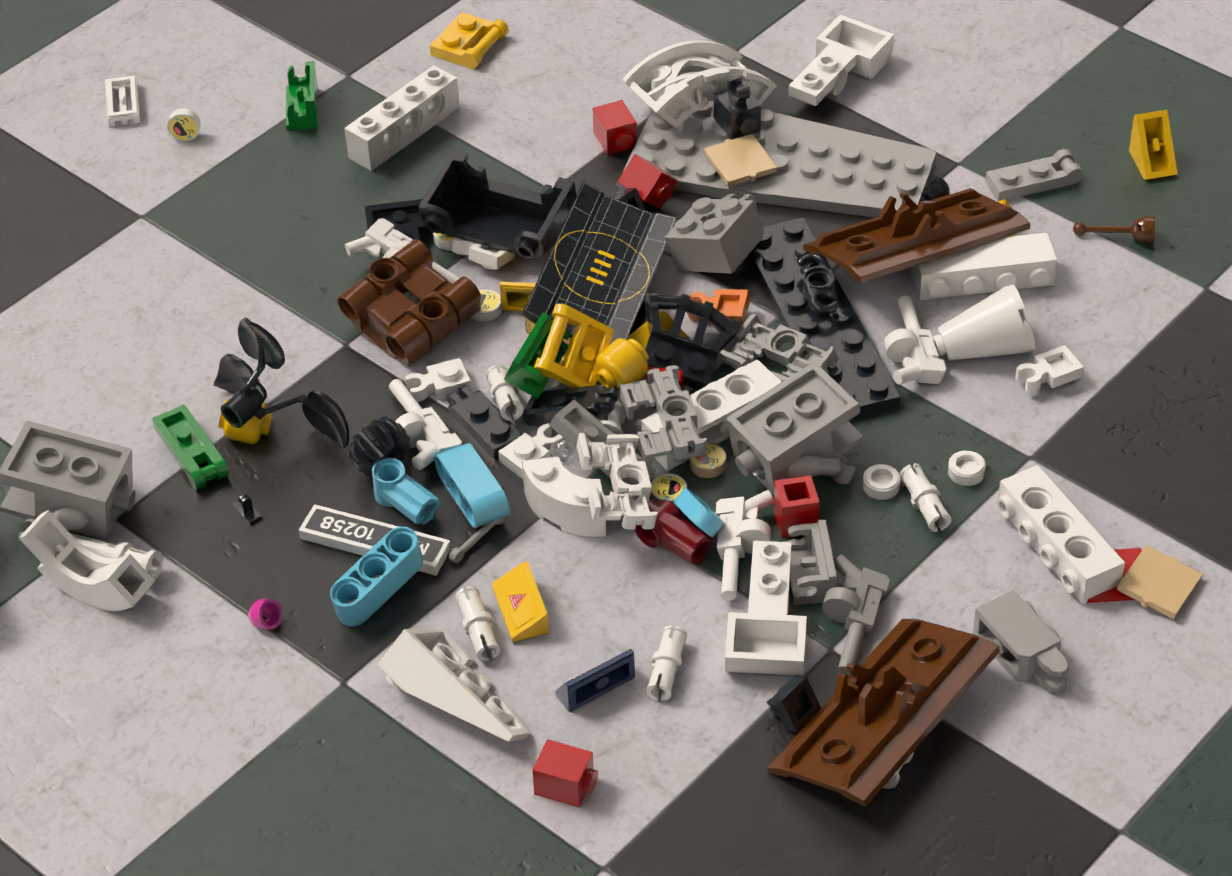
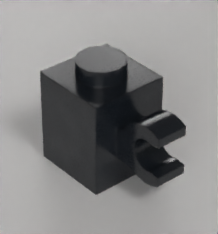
(737, 109)

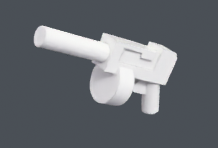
(385, 239)
(914, 349)
(423, 427)
(738, 534)

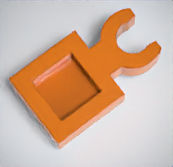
(728, 301)

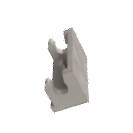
(811, 563)

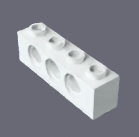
(402, 118)
(716, 403)
(1059, 534)

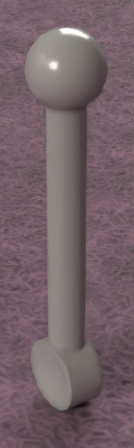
(458, 553)

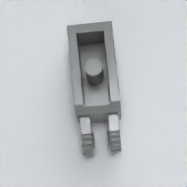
(1025, 642)

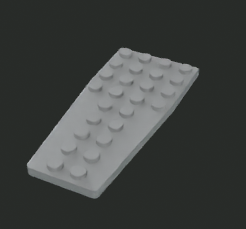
(815, 163)

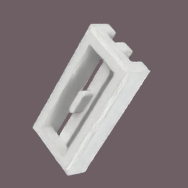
(123, 115)

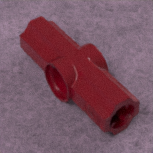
(674, 533)

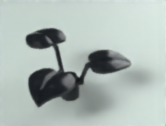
(249, 394)

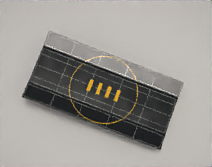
(601, 261)

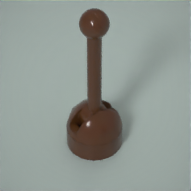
(1142, 229)

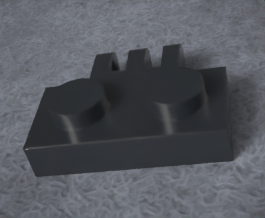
(402, 214)

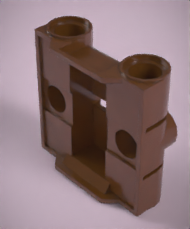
(396, 322)

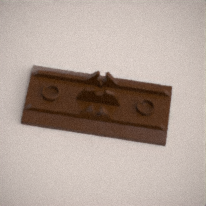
(917, 233)
(885, 708)

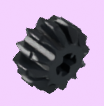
(378, 441)

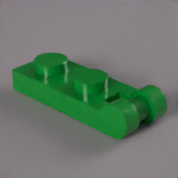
(190, 446)

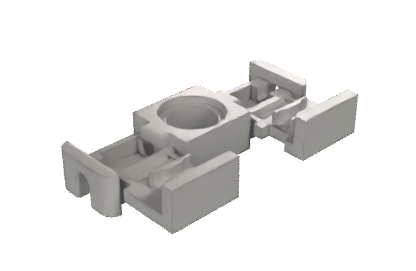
(769, 340)
(677, 431)

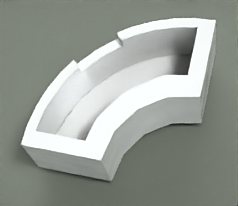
(561, 496)

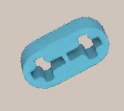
(698, 512)

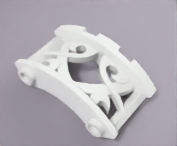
(679, 96)

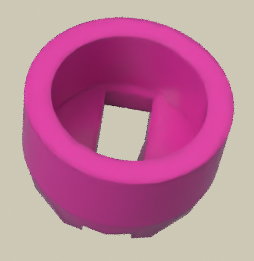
(267, 608)

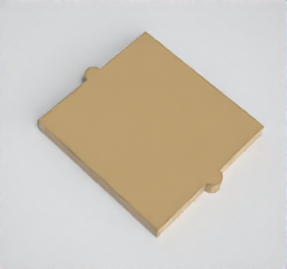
(740, 160)
(1159, 581)

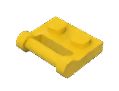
(462, 34)
(586, 344)

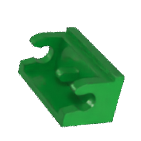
(302, 99)
(522, 370)

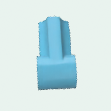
(399, 490)

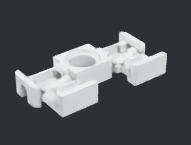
(626, 498)

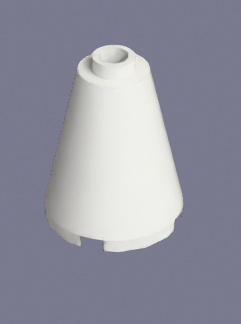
(987, 329)

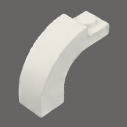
(81, 573)

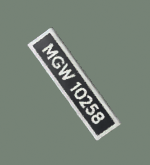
(360, 534)

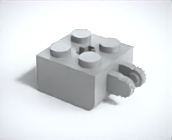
(715, 234)

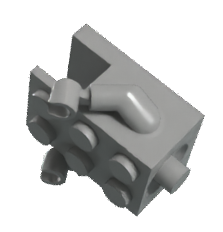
(796, 430)
(70, 476)

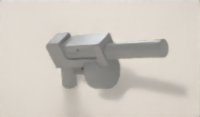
(854, 605)

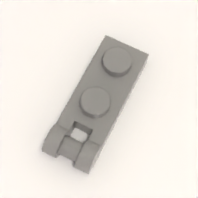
(1034, 176)

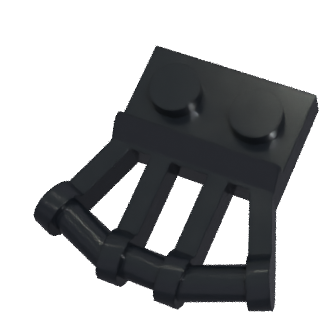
(689, 355)

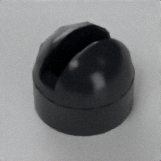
(936, 189)

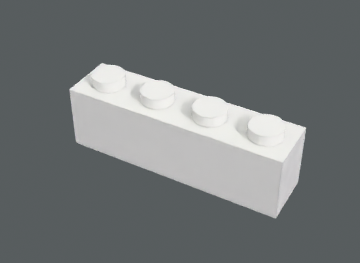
(986, 268)

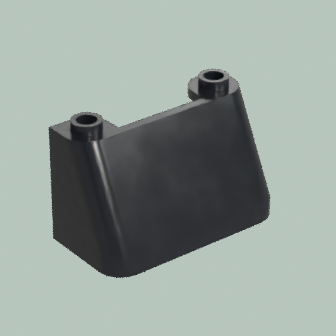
(493, 212)

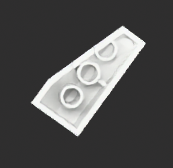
(439, 672)

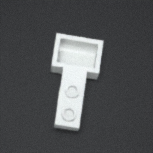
(839, 49)
(766, 636)

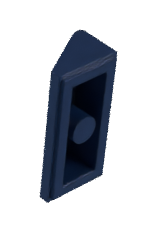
(597, 681)

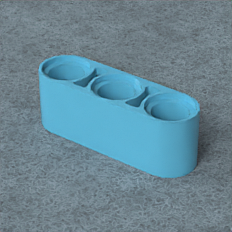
(472, 485)
(373, 592)

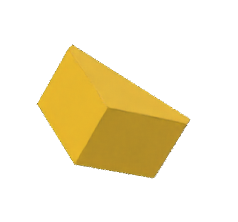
(1153, 145)

